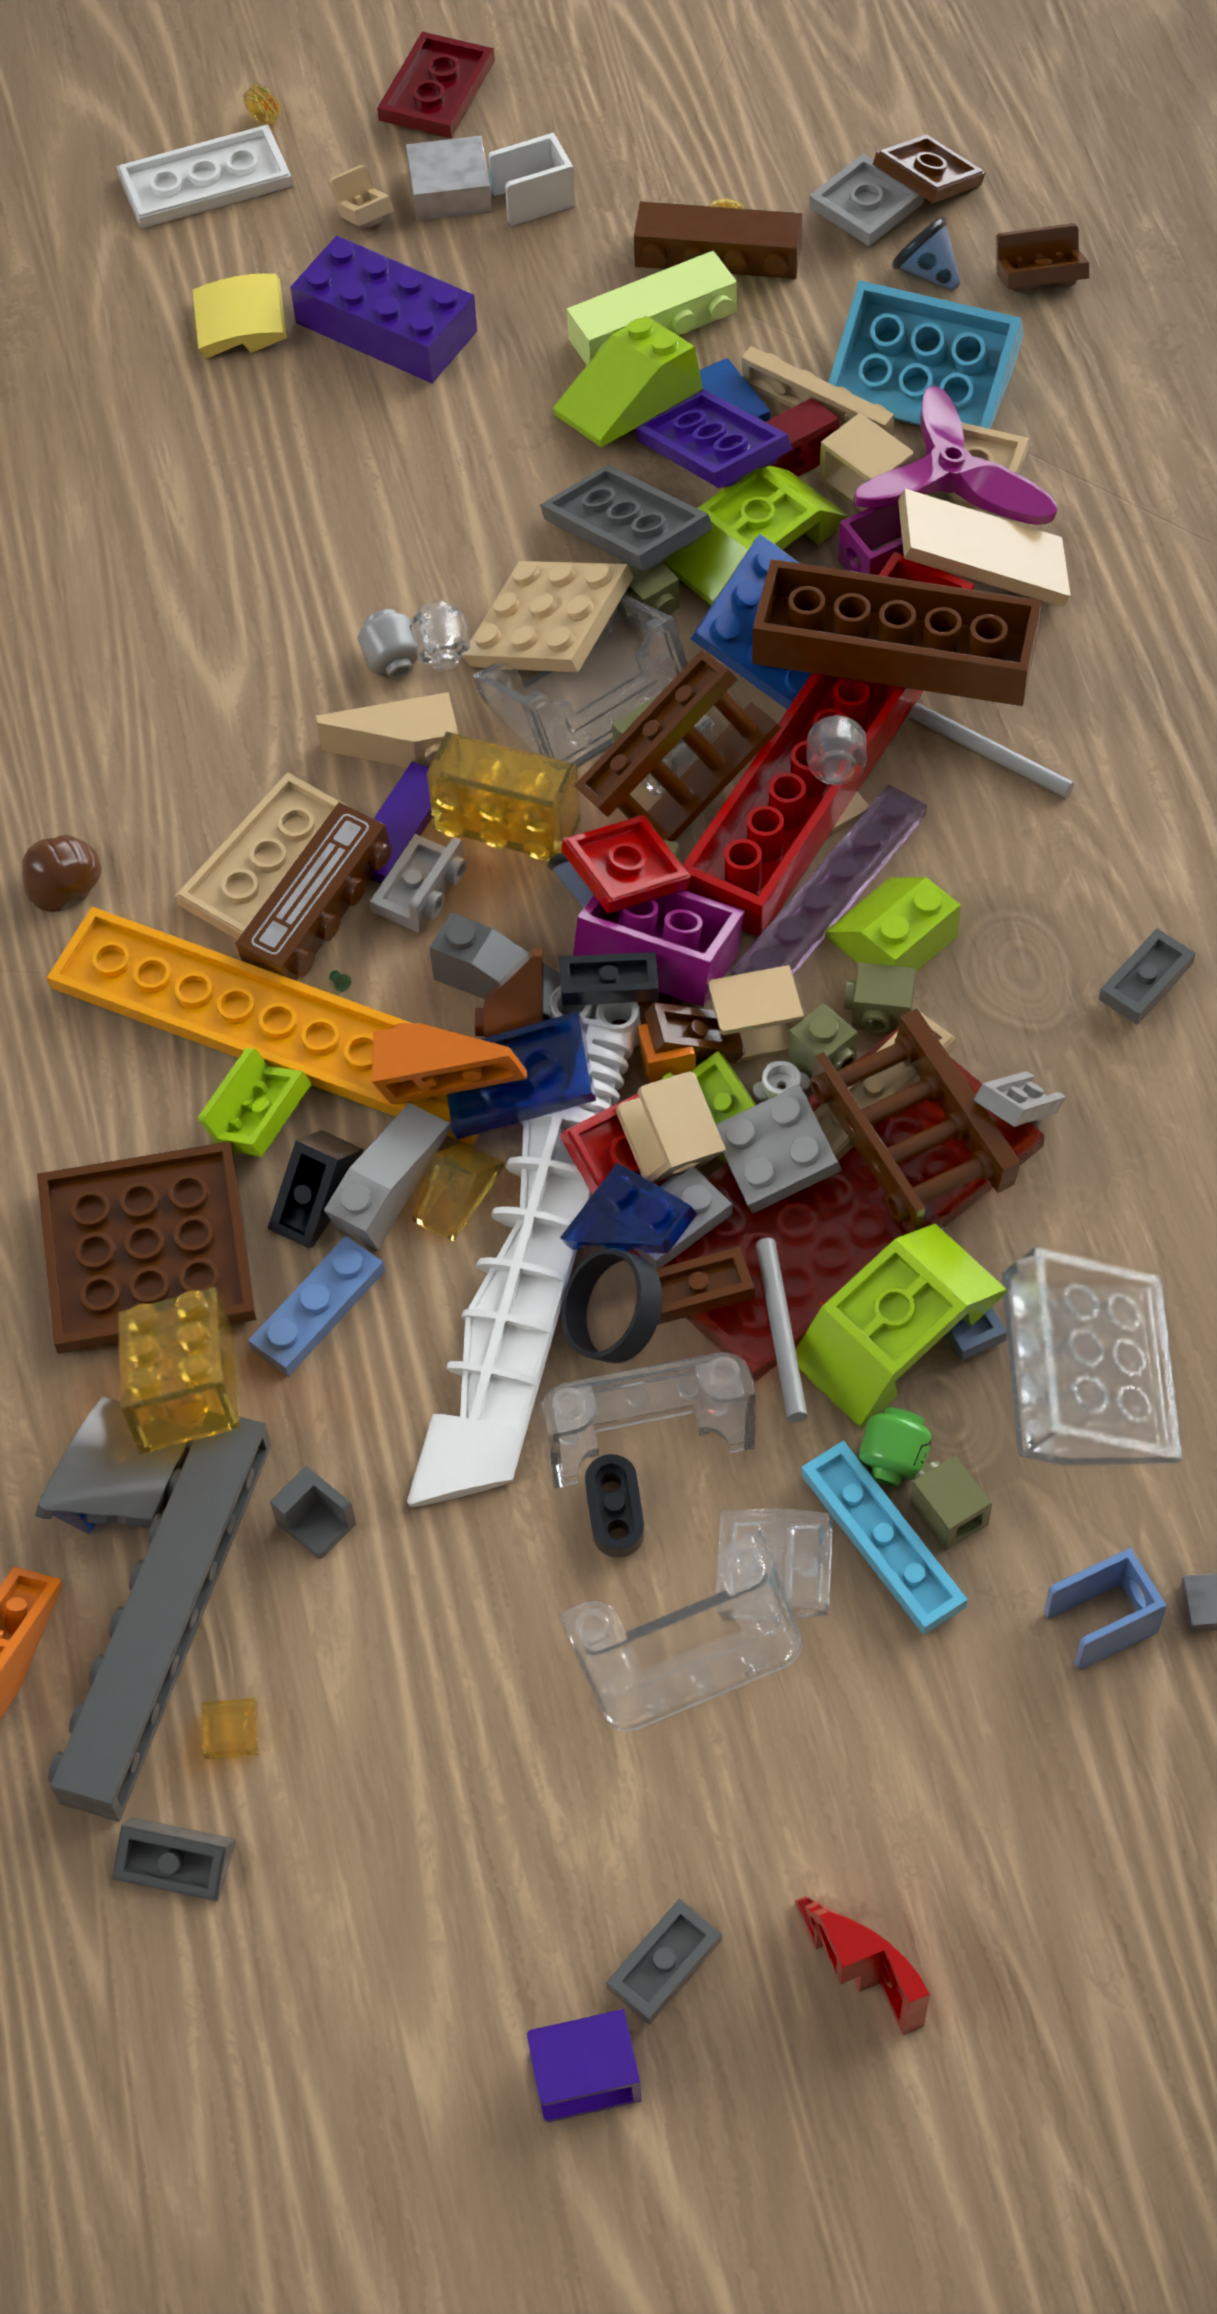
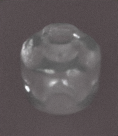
(440, 635)
(836, 750)

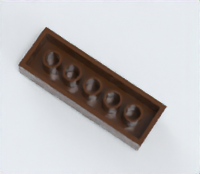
(896, 632)

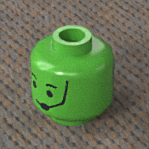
(894, 1446)

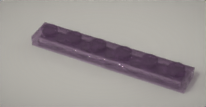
(835, 883)

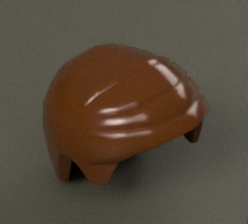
(59, 871)

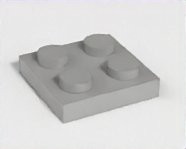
(864, 200)
(777, 1149)

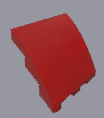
(869, 1960)

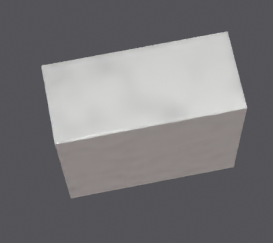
(449, 178)

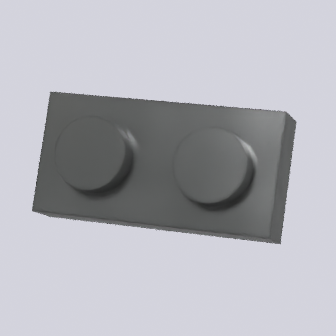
(1147, 976)
(664, 1961)

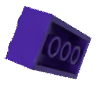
(384, 309)

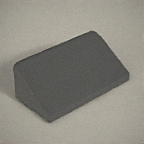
(172, 1858)

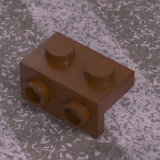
(1040, 257)

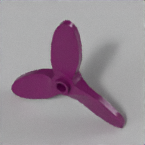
(953, 469)

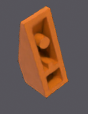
(430, 1062)
(24, 1613)

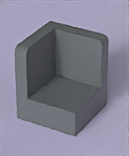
(313, 1512)

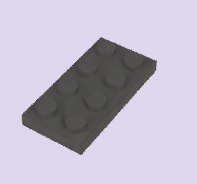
(626, 517)

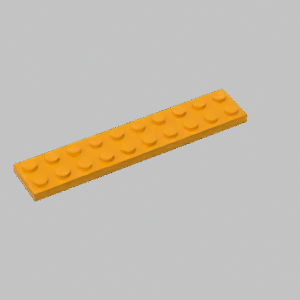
(229, 1006)

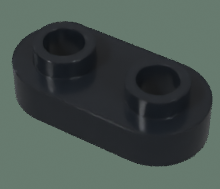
(614, 1508)

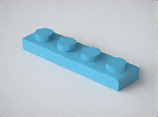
(884, 1538)

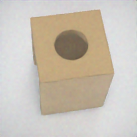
(861, 454)
(760, 1007)
(670, 1127)

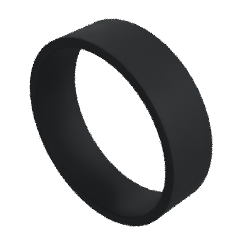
(645, 1315)

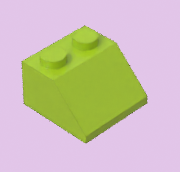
(898, 924)

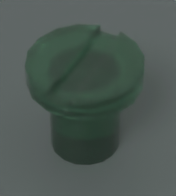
(341, 981)

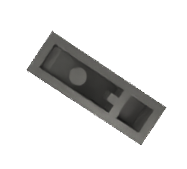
(478, 957)

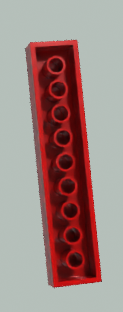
(778, 808)

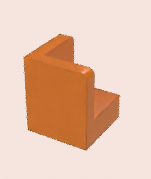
(659, 1064)

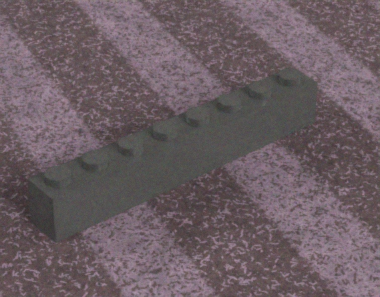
(158, 1621)

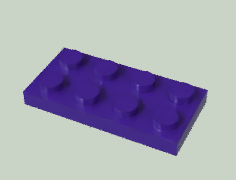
(713, 439)

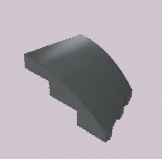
(108, 1475)

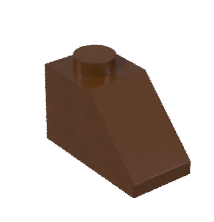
(515, 999)

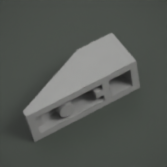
(386, 1176)

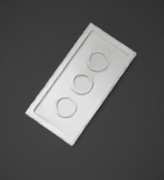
(204, 176)

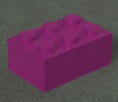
(689, 933)

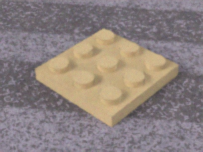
(549, 615)

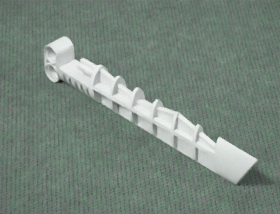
(524, 1289)

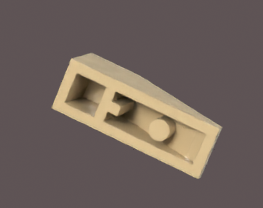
(390, 731)

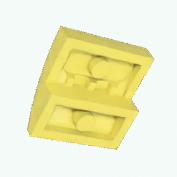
(238, 312)

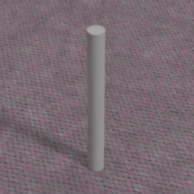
(991, 750)
(781, 1331)

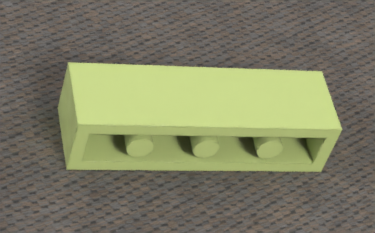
(675, 298)

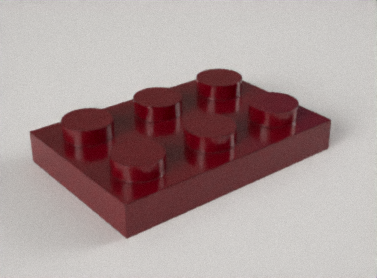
(436, 84)

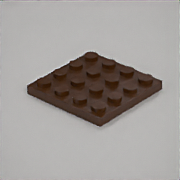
(140, 1237)

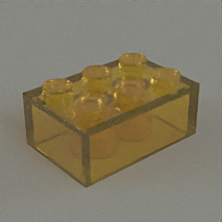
(503, 796)
(178, 1370)

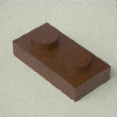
(683, 1026)
(704, 1284)

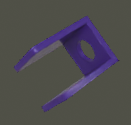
(584, 2066)

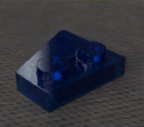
(630, 1215)

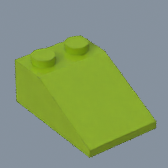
(630, 382)

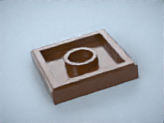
(929, 168)

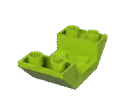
(763, 503)
(892, 1318)

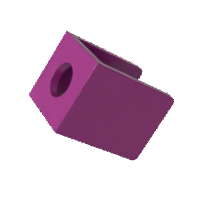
(866, 532)

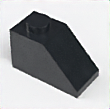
(308, 1184)

